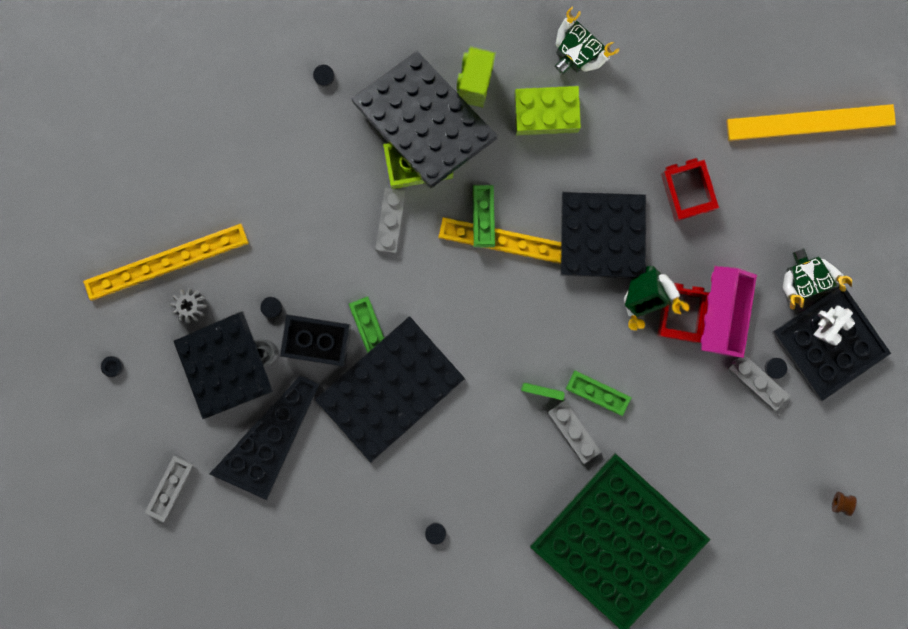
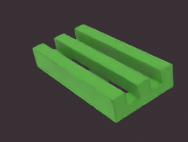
(542, 391)

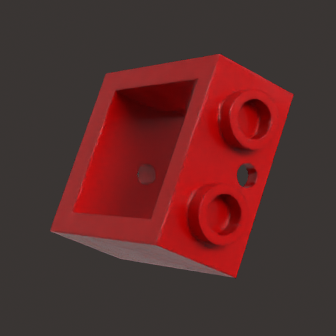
(679, 214)
(700, 325)

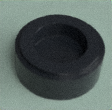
(323, 75)
(271, 307)
(112, 366)
(776, 368)
(435, 533)

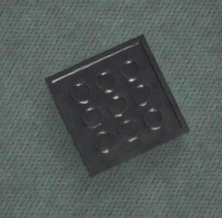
(603, 235)
(823, 364)
(223, 365)

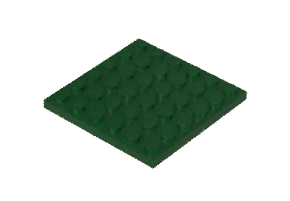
(619, 542)

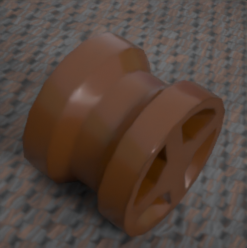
(844, 504)

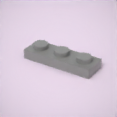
(390, 220)
(758, 382)
(574, 431)
(169, 488)

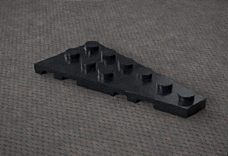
(264, 448)

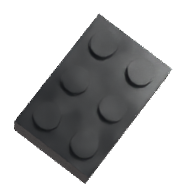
(315, 340)

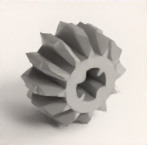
(191, 297)

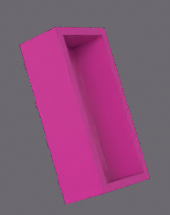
(728, 311)

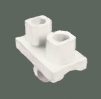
(832, 323)

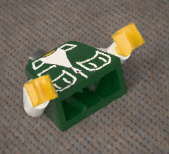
(579, 47)
(810, 278)
(650, 293)

